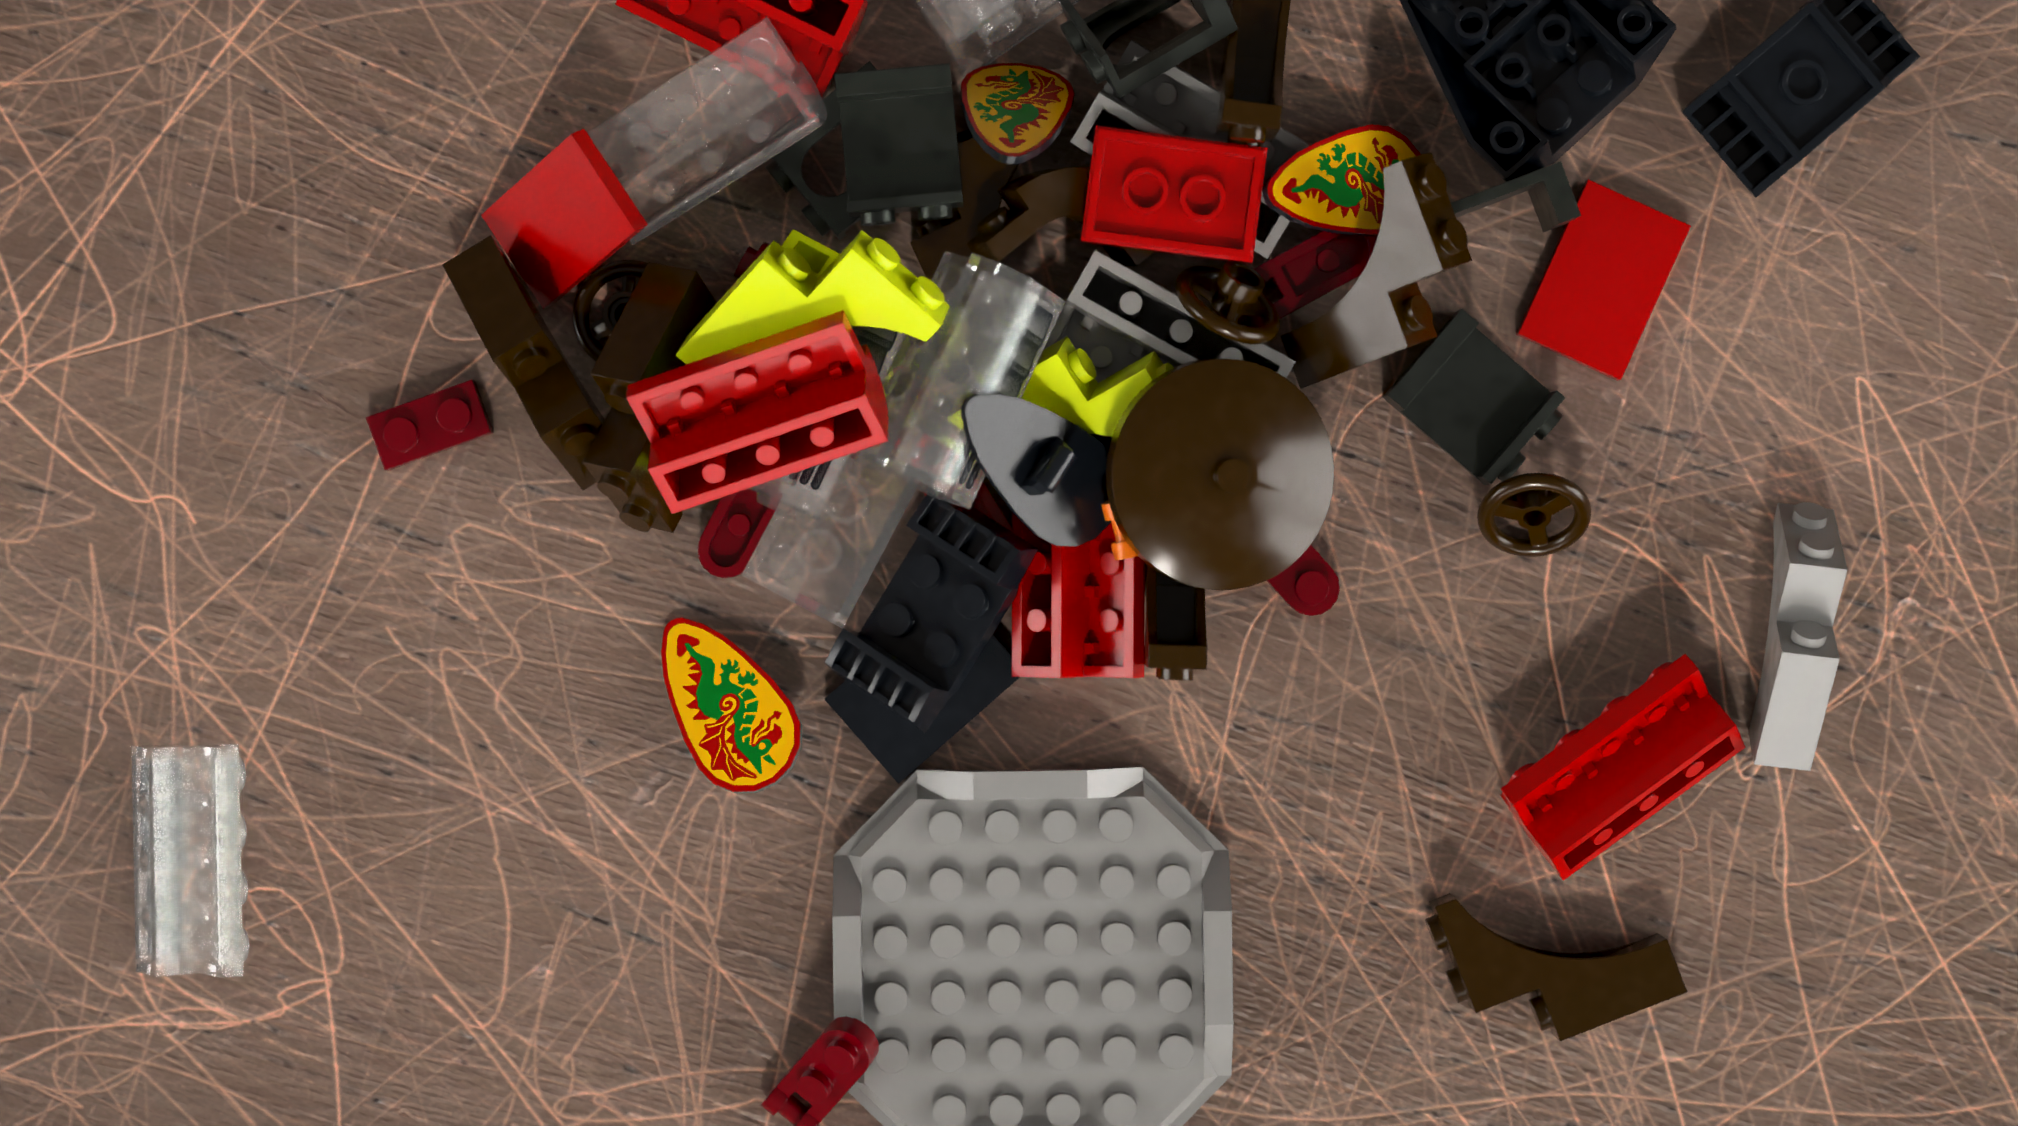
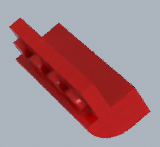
(812, 29)
(760, 411)
(1078, 611)
(1622, 766)

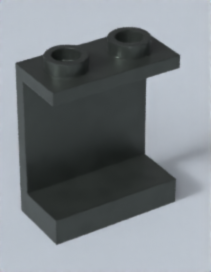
(899, 143)
(1548, 192)
(1474, 400)

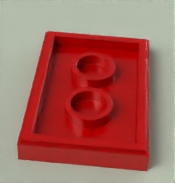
(1174, 194)
(564, 218)
(1603, 280)

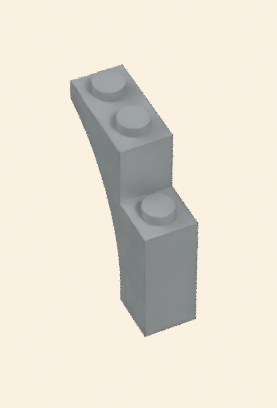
(1800, 637)

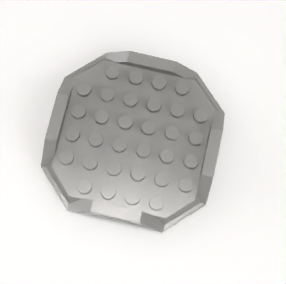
(1036, 950)

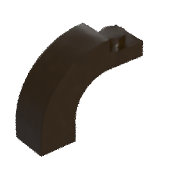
(1034, 203)

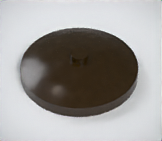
(1220, 474)

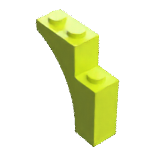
(784, 293)
(1068, 386)

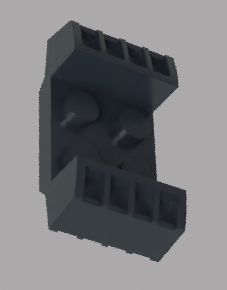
(1799, 88)
(934, 612)

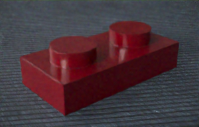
(429, 425)

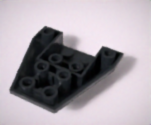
(1535, 71)

